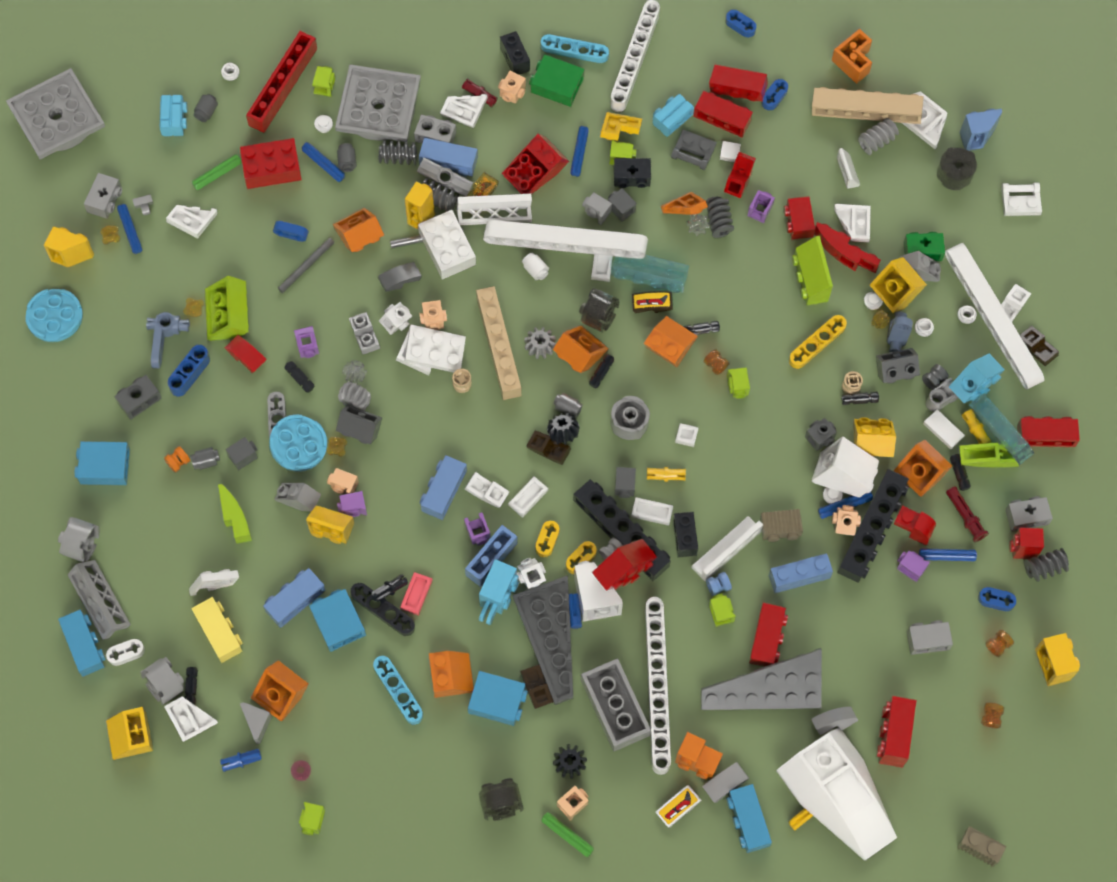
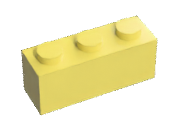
(218, 629)

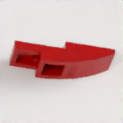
(838, 246)

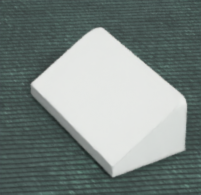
(847, 169)

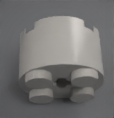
(630, 428)
(78, 539)
(162, 680)

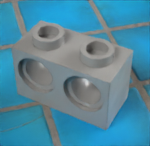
(437, 128)

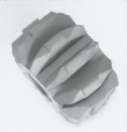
(533, 340)
(354, 395)

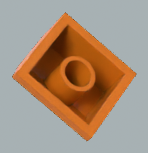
(359, 230)
(670, 341)
(579, 348)
(923, 467)
(451, 673)
(279, 690)

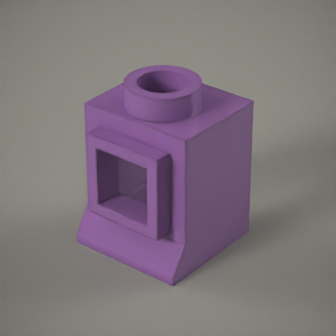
(764, 199)
(307, 350)
(352, 504)
(481, 538)
(912, 565)

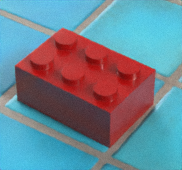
(270, 163)
(625, 565)
(896, 731)

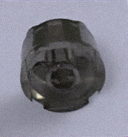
(956, 168)
(599, 310)
(500, 799)

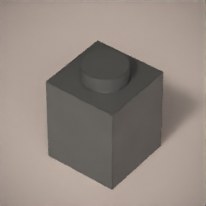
(622, 204)
(242, 453)
(625, 482)

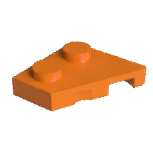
(686, 204)

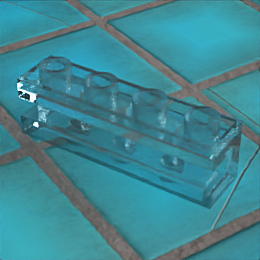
(652, 271)
(1001, 429)

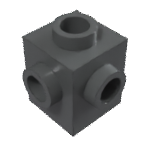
(821, 434)

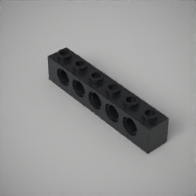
(891, 482)
(610, 526)

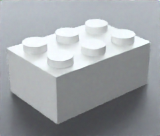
(447, 244)

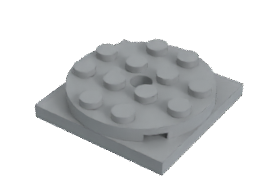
(375, 86)
(55, 96)

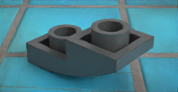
(396, 277)

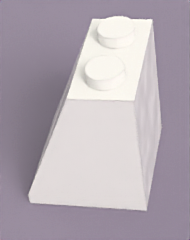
(846, 468)
(593, 598)

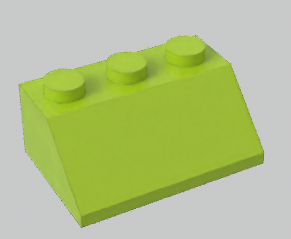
(812, 272)
(226, 309)

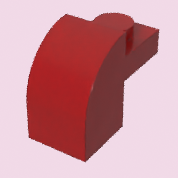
(740, 175)
(919, 524)

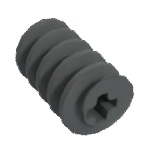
(397, 153)
(442, 198)
(719, 216)
(1047, 564)

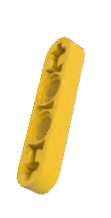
(817, 341)

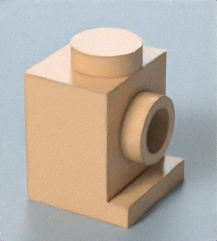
(343, 481)
(573, 794)

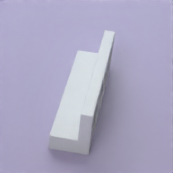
(492, 203)
(727, 548)

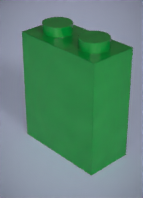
(557, 80)

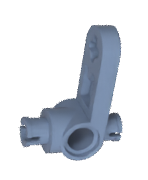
(899, 331)
(160, 332)

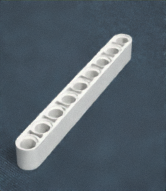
(565, 239)
(994, 316)
(657, 694)

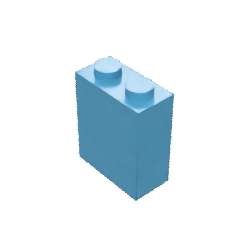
(102, 463)
(337, 619)
(497, 698)

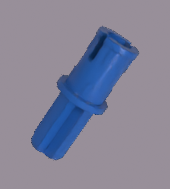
(241, 759)

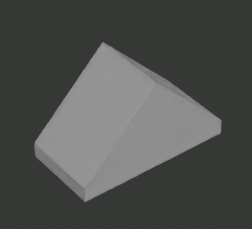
(257, 720)

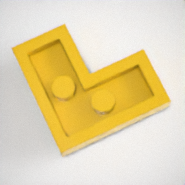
(616, 123)

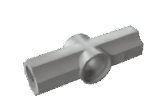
(433, 171)

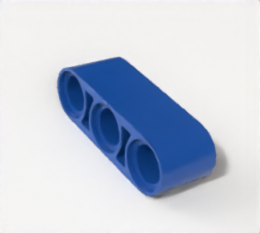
(187, 379)

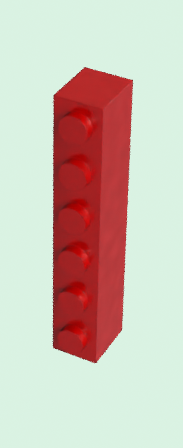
(281, 82)

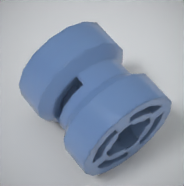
(718, 584)

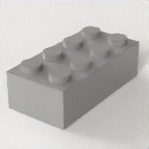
(615, 705)

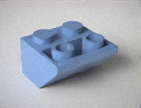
(978, 128)

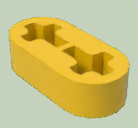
(543, 537)
(577, 554)

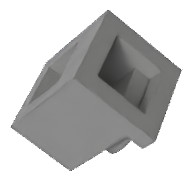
(597, 207)

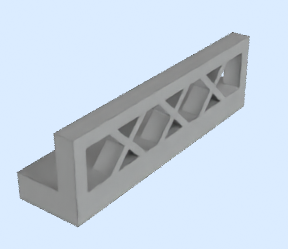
(94, 599)

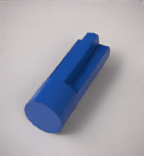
(574, 609)

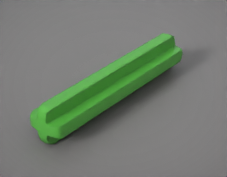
(216, 172)
(567, 834)

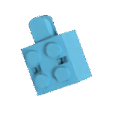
(977, 378)
(497, 590)

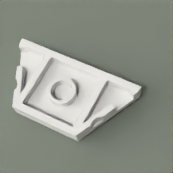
(931, 123)

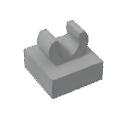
(143, 202)

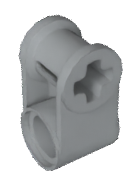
(943, 394)

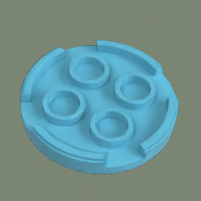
(54, 315)
(298, 443)

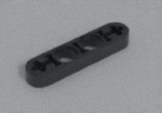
(382, 609)

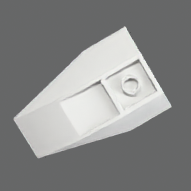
(839, 792)

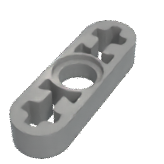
(271, 406)

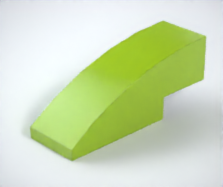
(986, 456)
(234, 516)

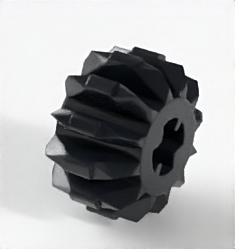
(563, 428)
(576, 765)

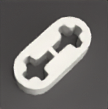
(123, 648)

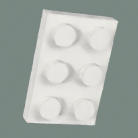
(434, 348)

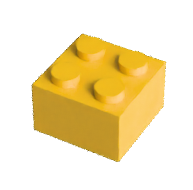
(898, 284)
(1057, 659)

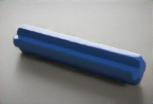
(579, 151)
(323, 162)
(129, 228)
(854, 501)
(948, 554)

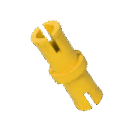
(976, 427)
(666, 474)

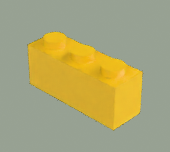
(419, 204)

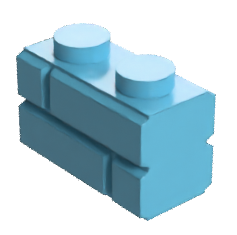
(672, 114)
(172, 115)

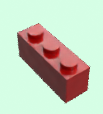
(738, 83)
(723, 113)
(1049, 431)
(768, 635)

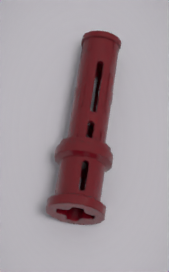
(970, 521)

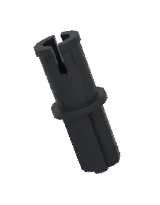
(389, 588)

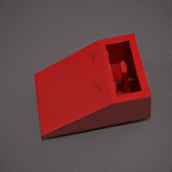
(535, 165)

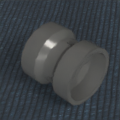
(935, 377)

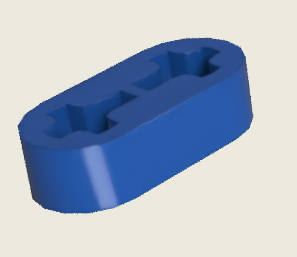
(740, 24)
(771, 92)
(290, 231)
(998, 595)

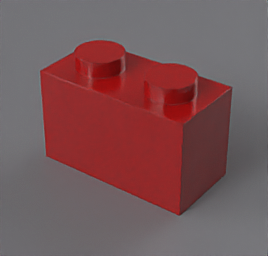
(800, 218)
(1027, 543)

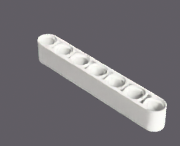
(634, 63)

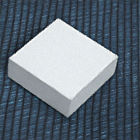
(729, 151)
(686, 435)

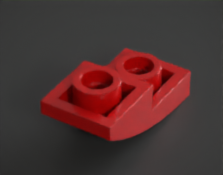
(246, 353)

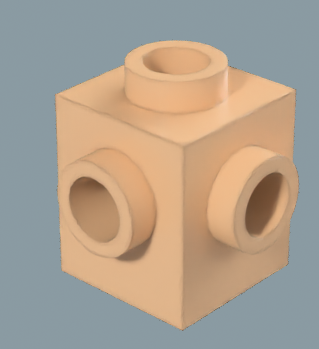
(512, 87)
(433, 315)
(846, 527)

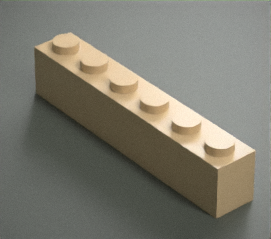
(867, 105)
(498, 343)

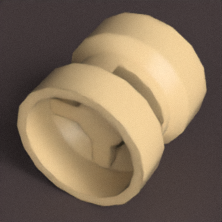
(459, 377)
(852, 386)

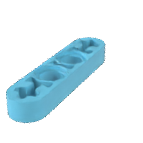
(575, 45)
(397, 690)

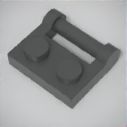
(695, 145)

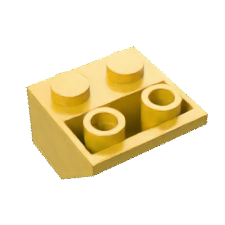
(67, 248)
(875, 436)
(330, 524)
(129, 733)

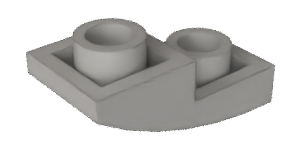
(364, 333)
(841, 716)
(725, 781)

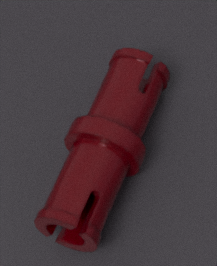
(476, 90)

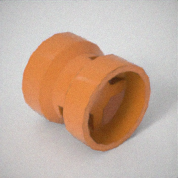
(172, 459)

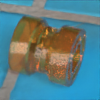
(716, 361)
(999, 643)
(992, 715)

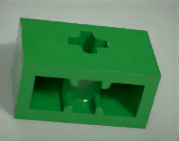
(927, 243)

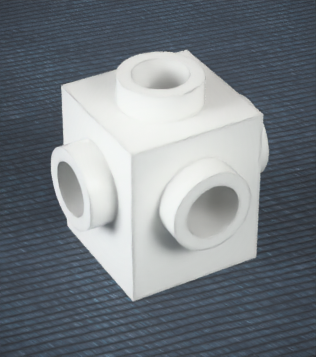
(395, 318)
(536, 577)

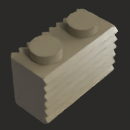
(781, 525)
(981, 846)

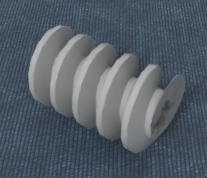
(878, 135)

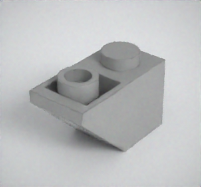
(924, 266)
(297, 496)

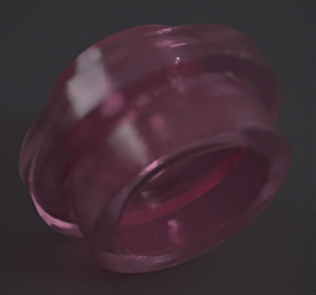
(300, 776)

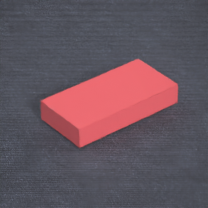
(416, 593)

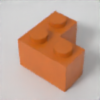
(851, 56)
(698, 757)

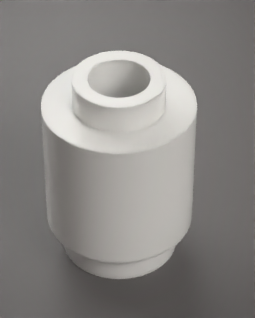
(535, 266)

